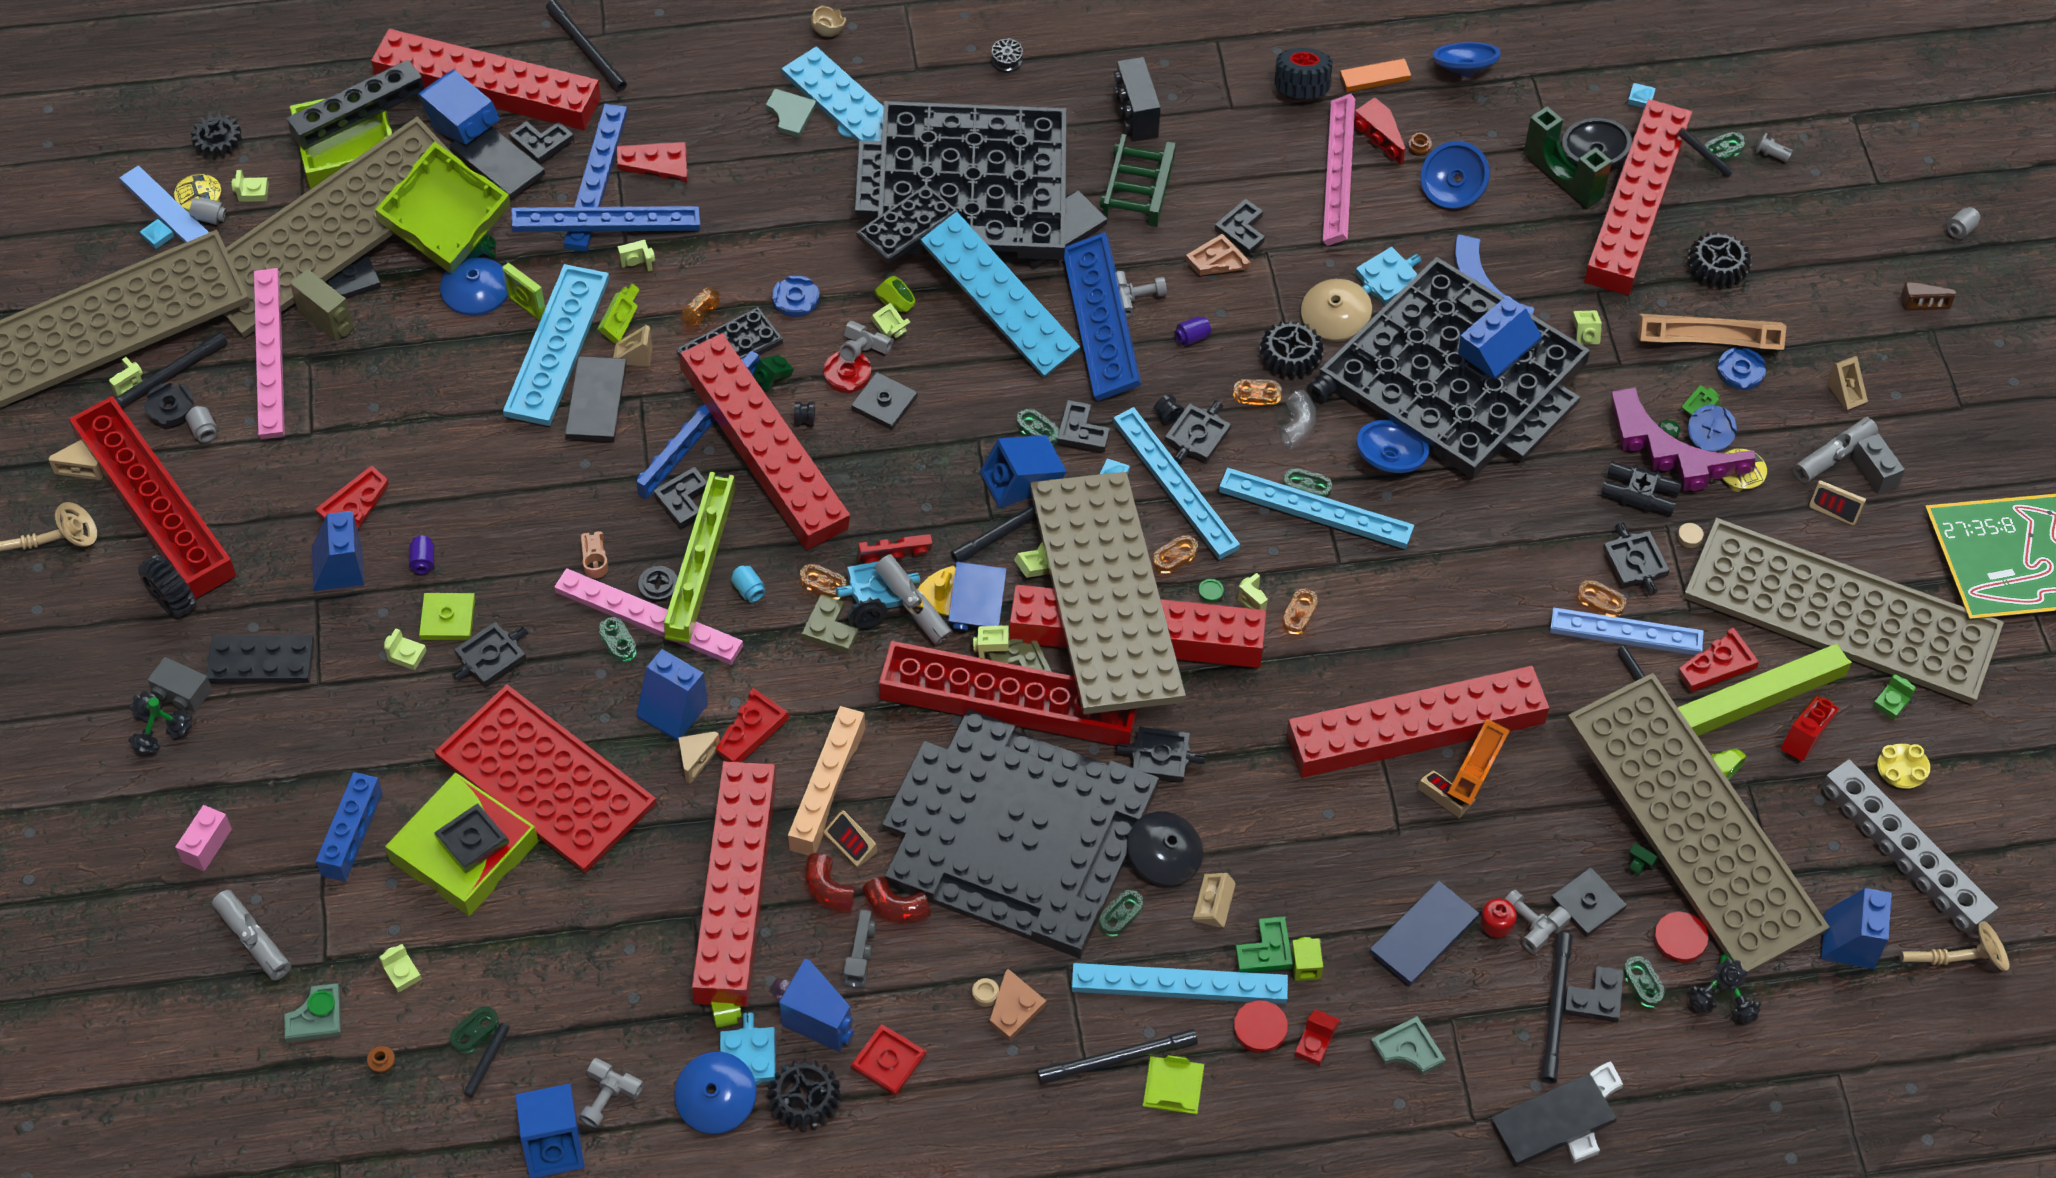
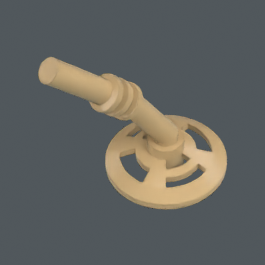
(67, 530)
(1988, 948)

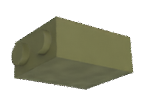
(321, 305)

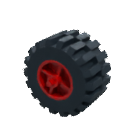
(1303, 73)

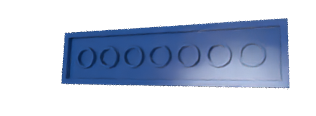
(1101, 317)

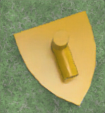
(939, 590)

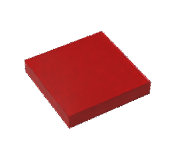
(888, 1060)

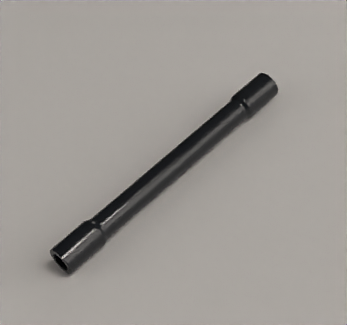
(610, 73)
(206, 348)
(972, 547)
(1172, 1042)
(1550, 1059)

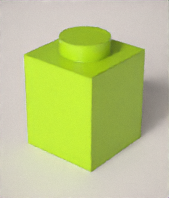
(1306, 959)

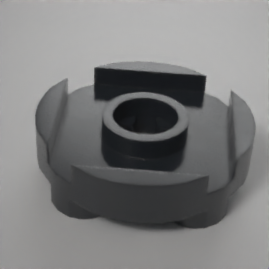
(168, 416)

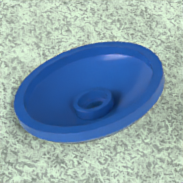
(1466, 57)
(1447, 163)
(474, 287)
(1391, 447)
(728, 1105)

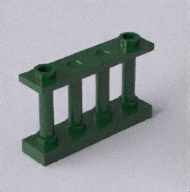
(1156, 192)

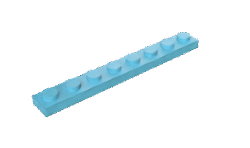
(1176, 483)
(1316, 508)
(1179, 983)

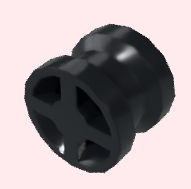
(1321, 388)
(1168, 409)
(804, 413)

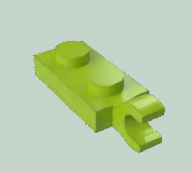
(619, 314)

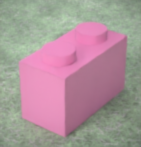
(203, 838)

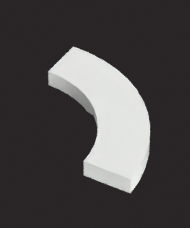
(1608, 1082)

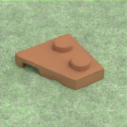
(1217, 257)
(1015, 1006)

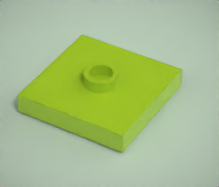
(523, 291)
(447, 616)

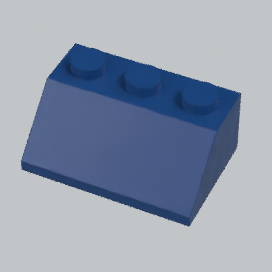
(1499, 337)

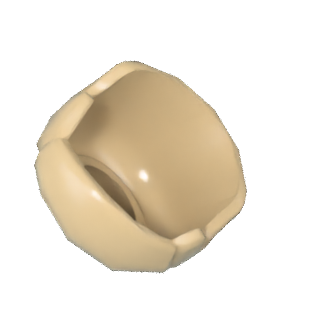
(827, 21)

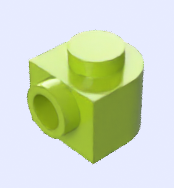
(725, 1014)

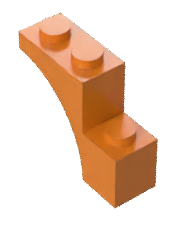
(1478, 761)

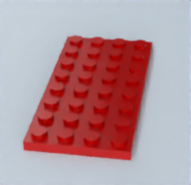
(546, 777)

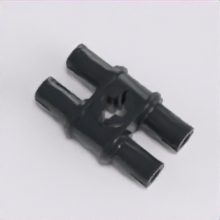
(1640, 477)

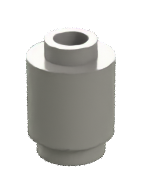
(207, 210)
(1963, 222)
(201, 424)

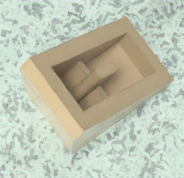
(635, 348)
(1847, 383)
(76, 462)
(697, 752)

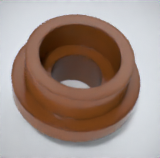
(1419, 143)
(384, 1065)

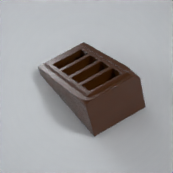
(1926, 296)

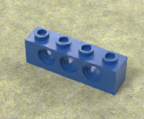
(349, 827)

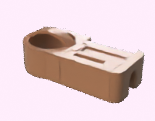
(594, 552)

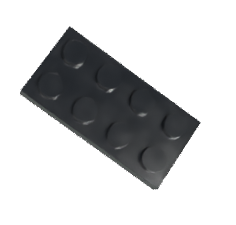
(260, 659)

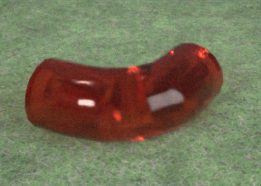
(823, 887)
(895, 907)

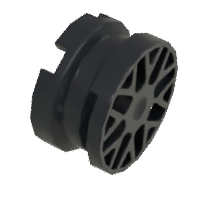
(1009, 49)

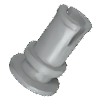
(1773, 149)

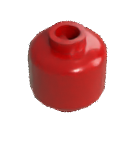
(1498, 918)

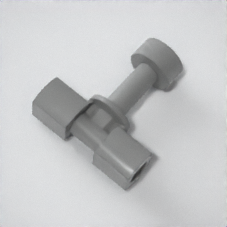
(1129, 292)
(863, 341)
(1541, 925)
(611, 1084)

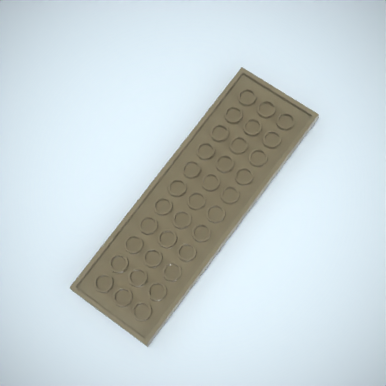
(329, 222)
(116, 315)
(1106, 593)
(1844, 606)
(1697, 824)

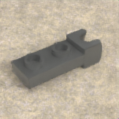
(856, 967)

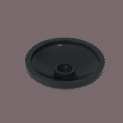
(1601, 133)
(1155, 857)

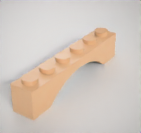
(1711, 330)
(815, 806)

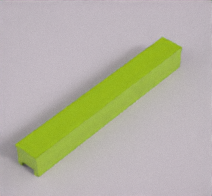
(699, 558)
(1766, 689)

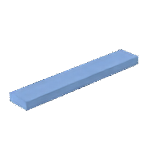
(162, 205)
(1626, 631)

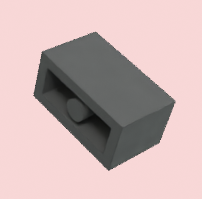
(1878, 463)
(179, 685)

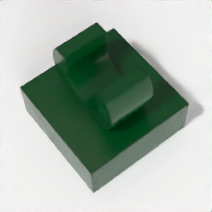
(1641, 859)

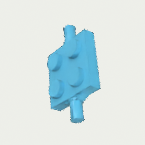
(1387, 274)
(867, 583)
(754, 1047)

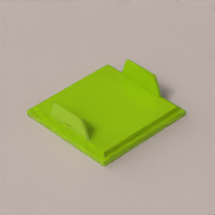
(1173, 1084)

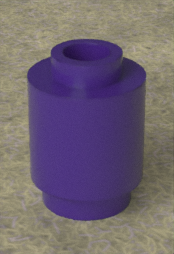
(1192, 330)
(421, 555)

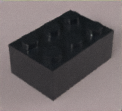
(1137, 99)

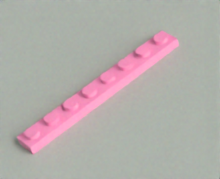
(1339, 170)
(269, 354)
(644, 614)

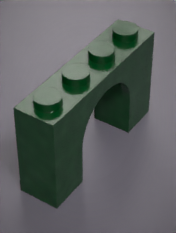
(1543, 147)

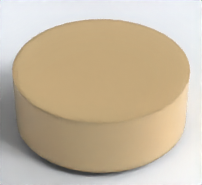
(1690, 535)
(985, 992)

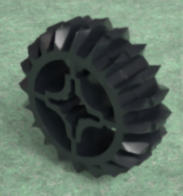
(1719, 260)
(1302, 358)
(166, 586)
(824, 1086)

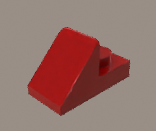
(1316, 1037)

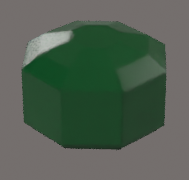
(1670, 427)

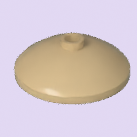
(1336, 320)

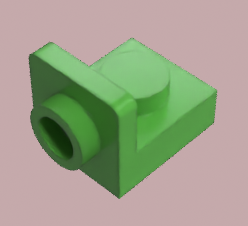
(1700, 398)
(1895, 697)

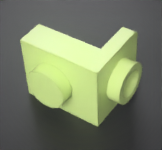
(890, 322)
(1033, 562)

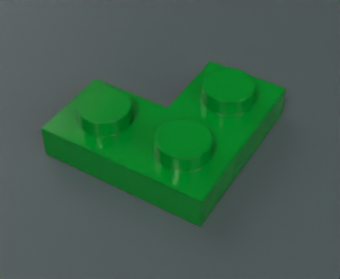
(1271, 953)

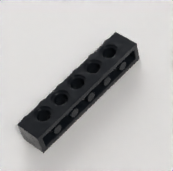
(355, 105)

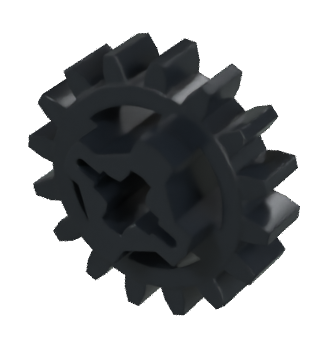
(216, 135)

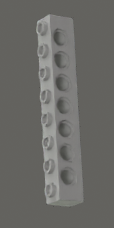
(1922, 850)

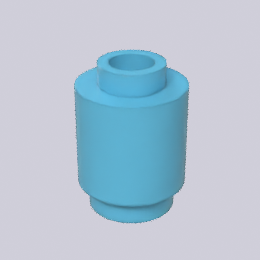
(748, 583)

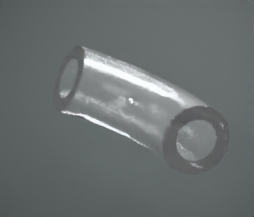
(1302, 422)

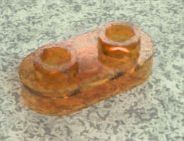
(704, 302)
(1257, 391)
(1173, 554)
(824, 580)
(1602, 598)
(1299, 613)

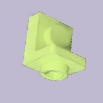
(250, 188)
(636, 253)
(1587, 326)
(126, 379)
(1250, 595)
(991, 639)
(403, 651)
(399, 968)

